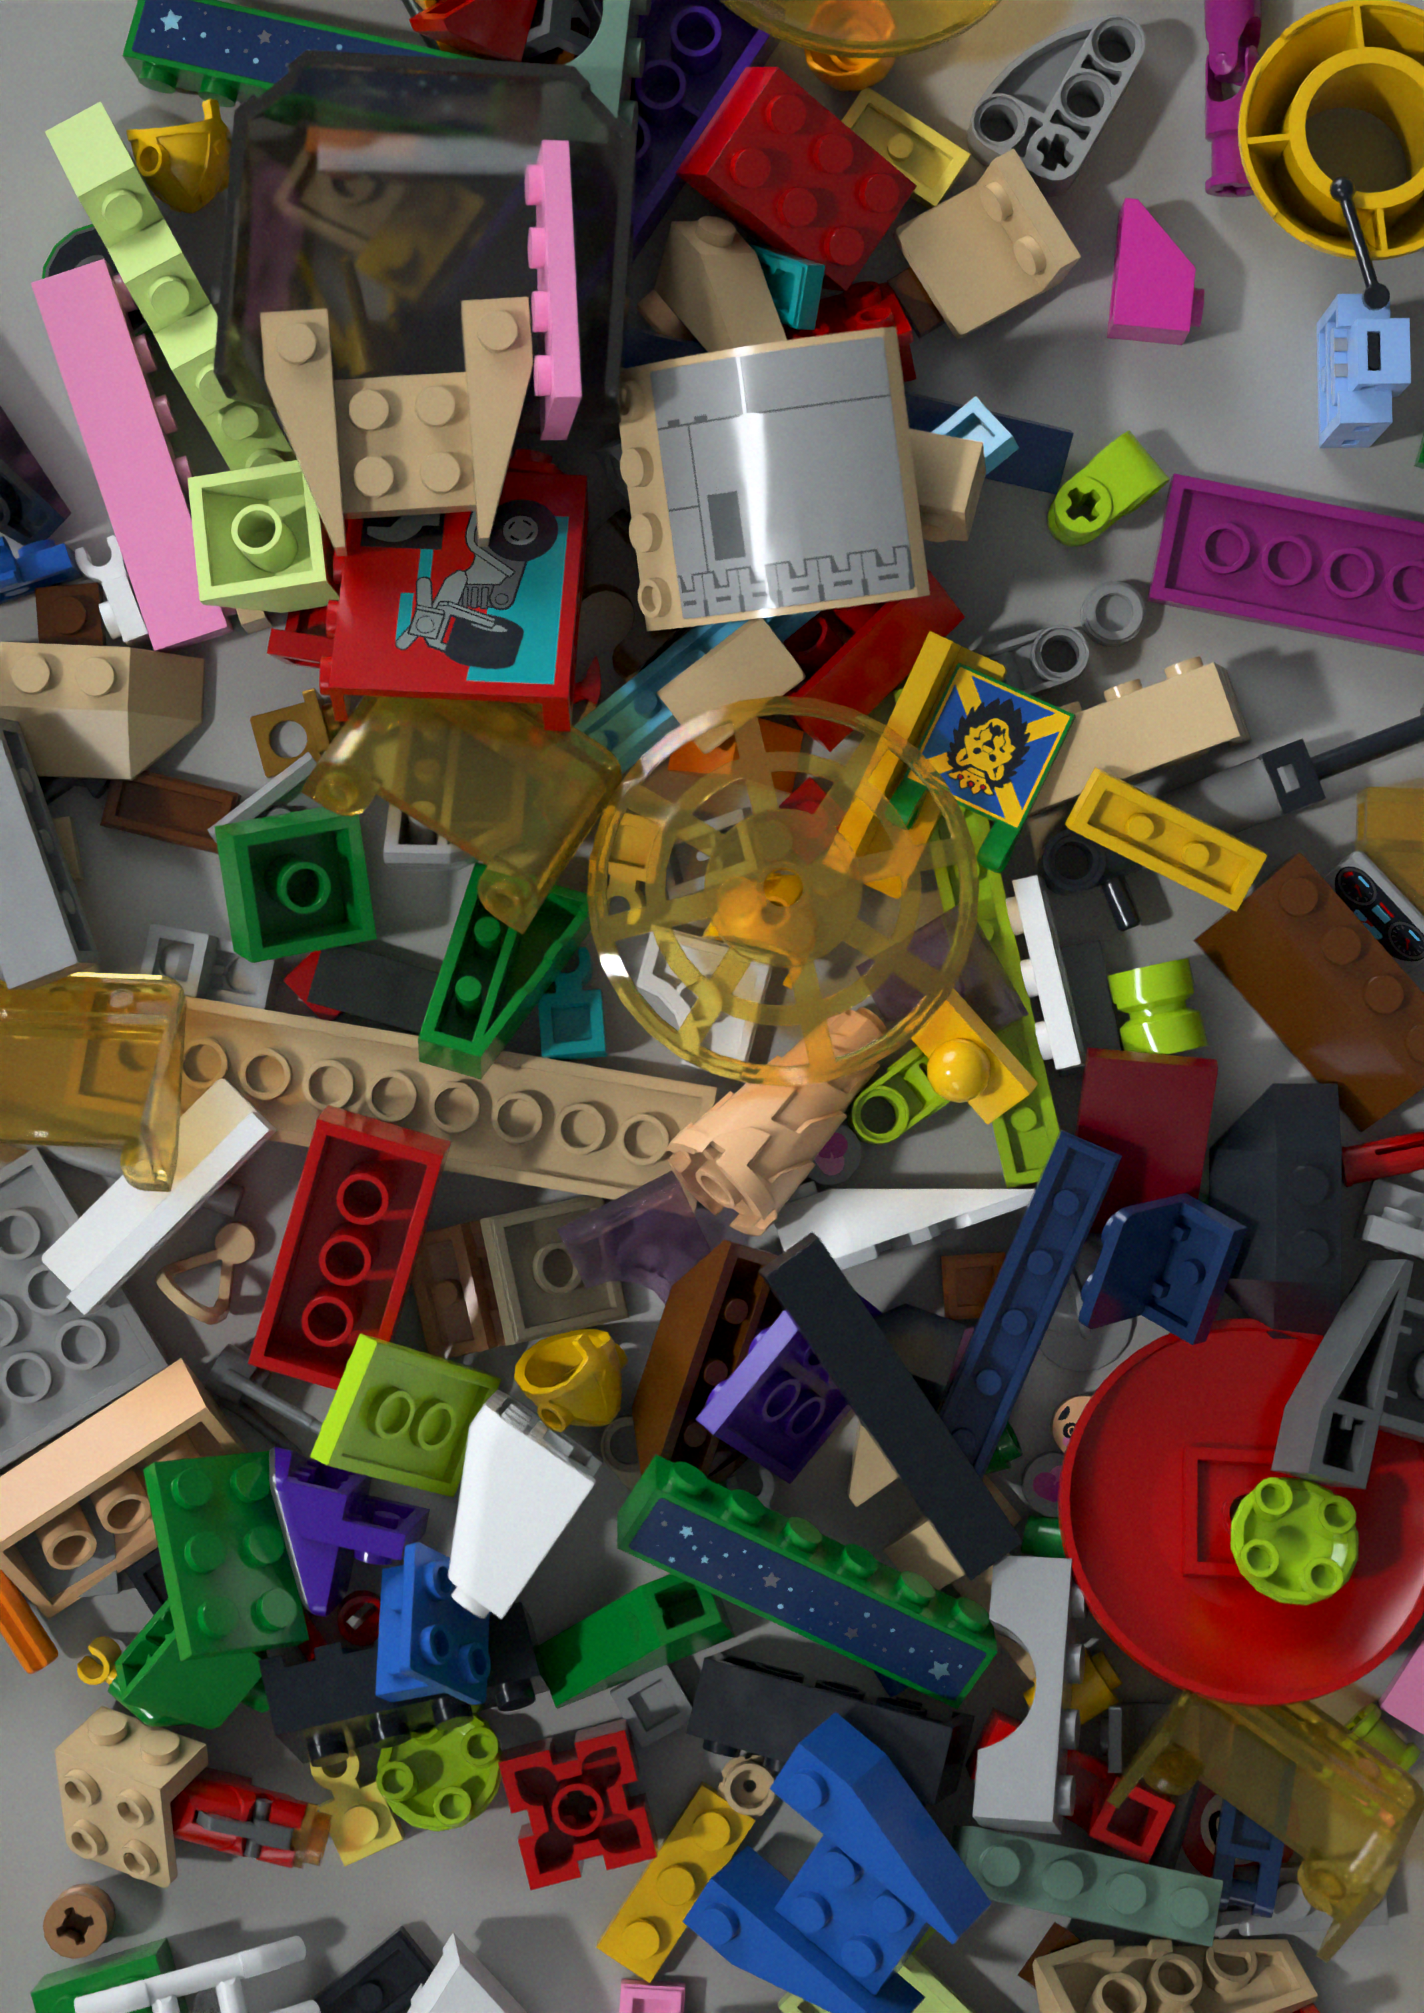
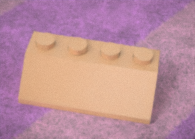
(105, 1459)

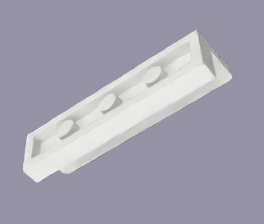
(133, 1224)

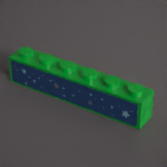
(234, 49)
(806, 1581)

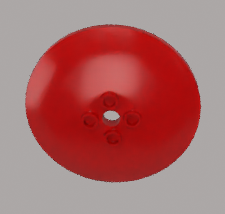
(1151, 1524)

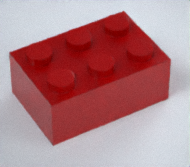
(796, 175)

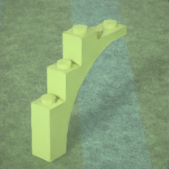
(161, 283)

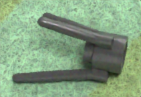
(246, 1384)

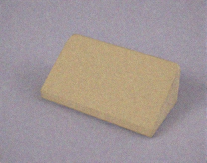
(739, 668)

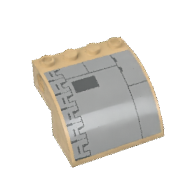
(771, 480)

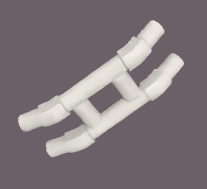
(221, 1973)

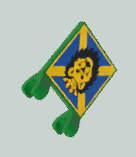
(993, 755)

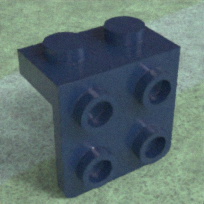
(1164, 1264)

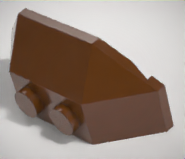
(697, 1345)

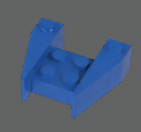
(860, 1894)

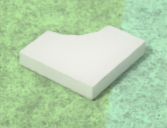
(728, 1034)

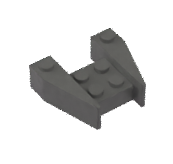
(1358, 1382)

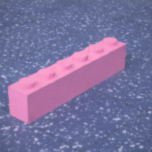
(130, 449)

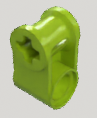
(1111, 486)
(905, 1090)

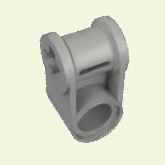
(1025, 663)

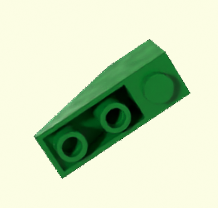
(633, 1637)

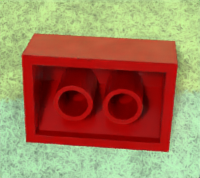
(864, 653)

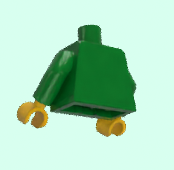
(172, 1692)

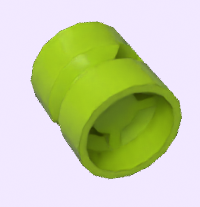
(1158, 1008)

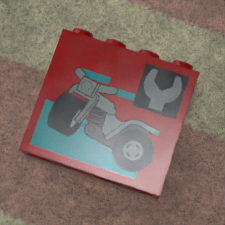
(460, 620)

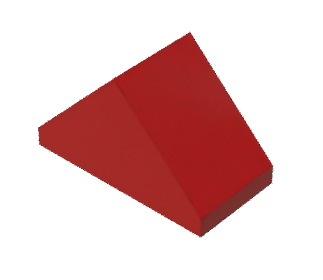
(479, 27)

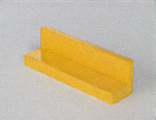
(910, 720)

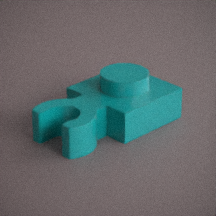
(573, 1017)

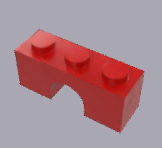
(1129, 1829)

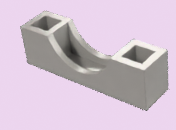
(1024, 1776)

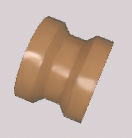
(91, 1913)

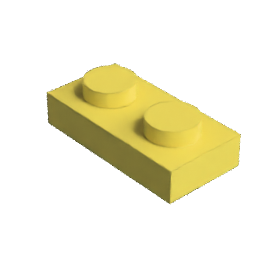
(908, 145)

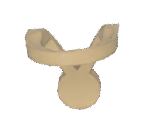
(234, 1245)

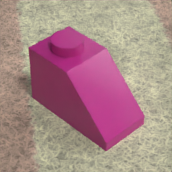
(1151, 282)

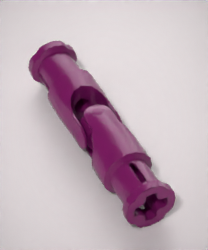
(1233, 41)

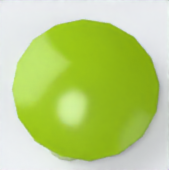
(1295, 1540)
(441, 1775)

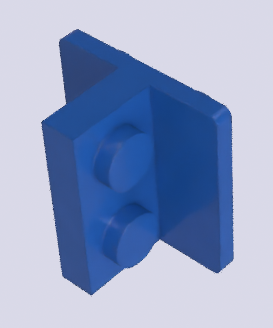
(426, 1636)

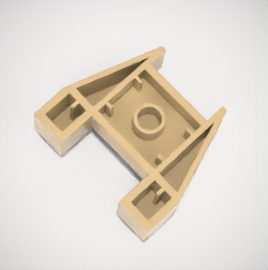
(408, 438)

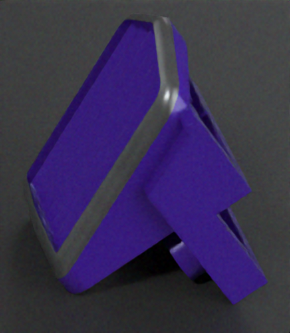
(331, 1521)

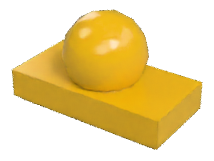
(971, 1061)

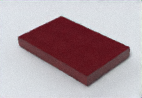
(1152, 1115)

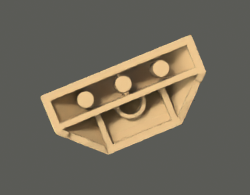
(99, 706)

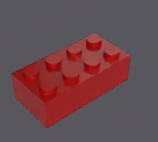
(348, 1244)

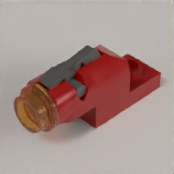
(249, 1821)

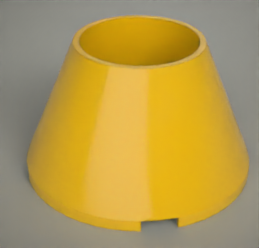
(1338, 57)

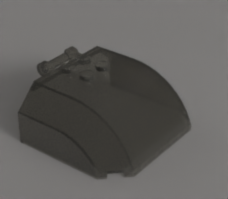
(404, 193)

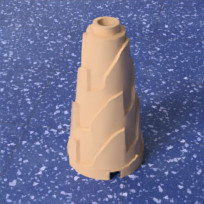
(763, 1139)

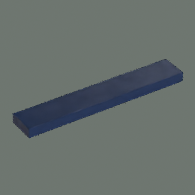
(1026, 1295)

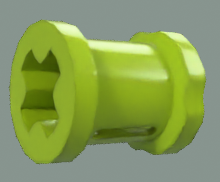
(1374, 1730)

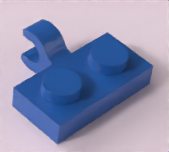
(37, 566)

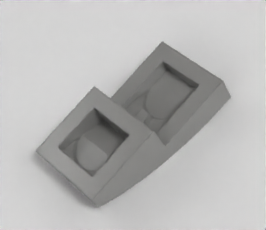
(210, 967)

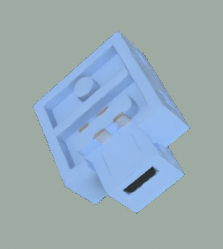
(1359, 370)

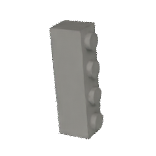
(40, 910)

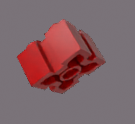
(559, 1837)

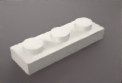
(1046, 973)

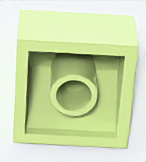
(260, 540)

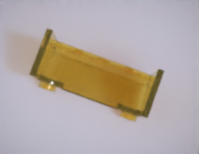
(1299, 1781)

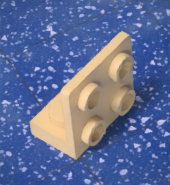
(988, 247)

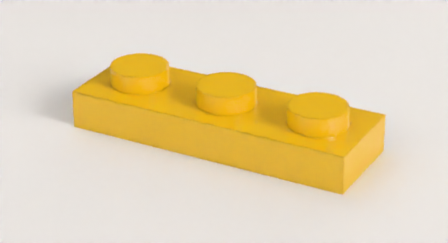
(1165, 839)
(688, 1857)

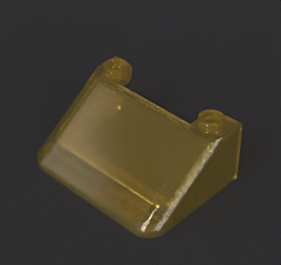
(97, 1069)

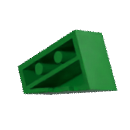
(496, 977)

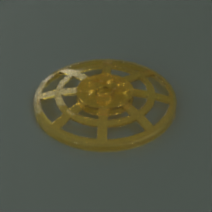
(775, 934)

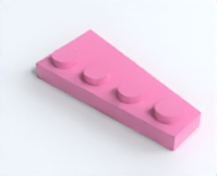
(555, 303)

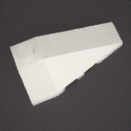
(866, 1221)

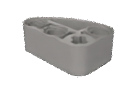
(1035, 92)

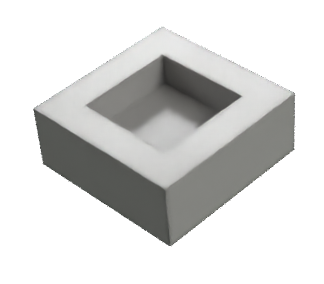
(653, 1704)

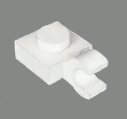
(121, 611)

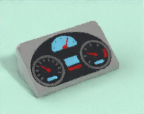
(1380, 908)

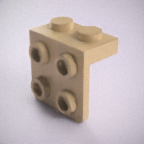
(119, 1791)

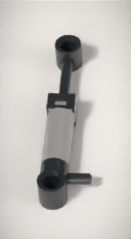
(1230, 800)

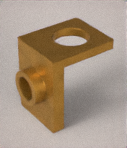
(312, 715)

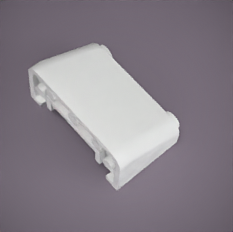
(513, 1502)

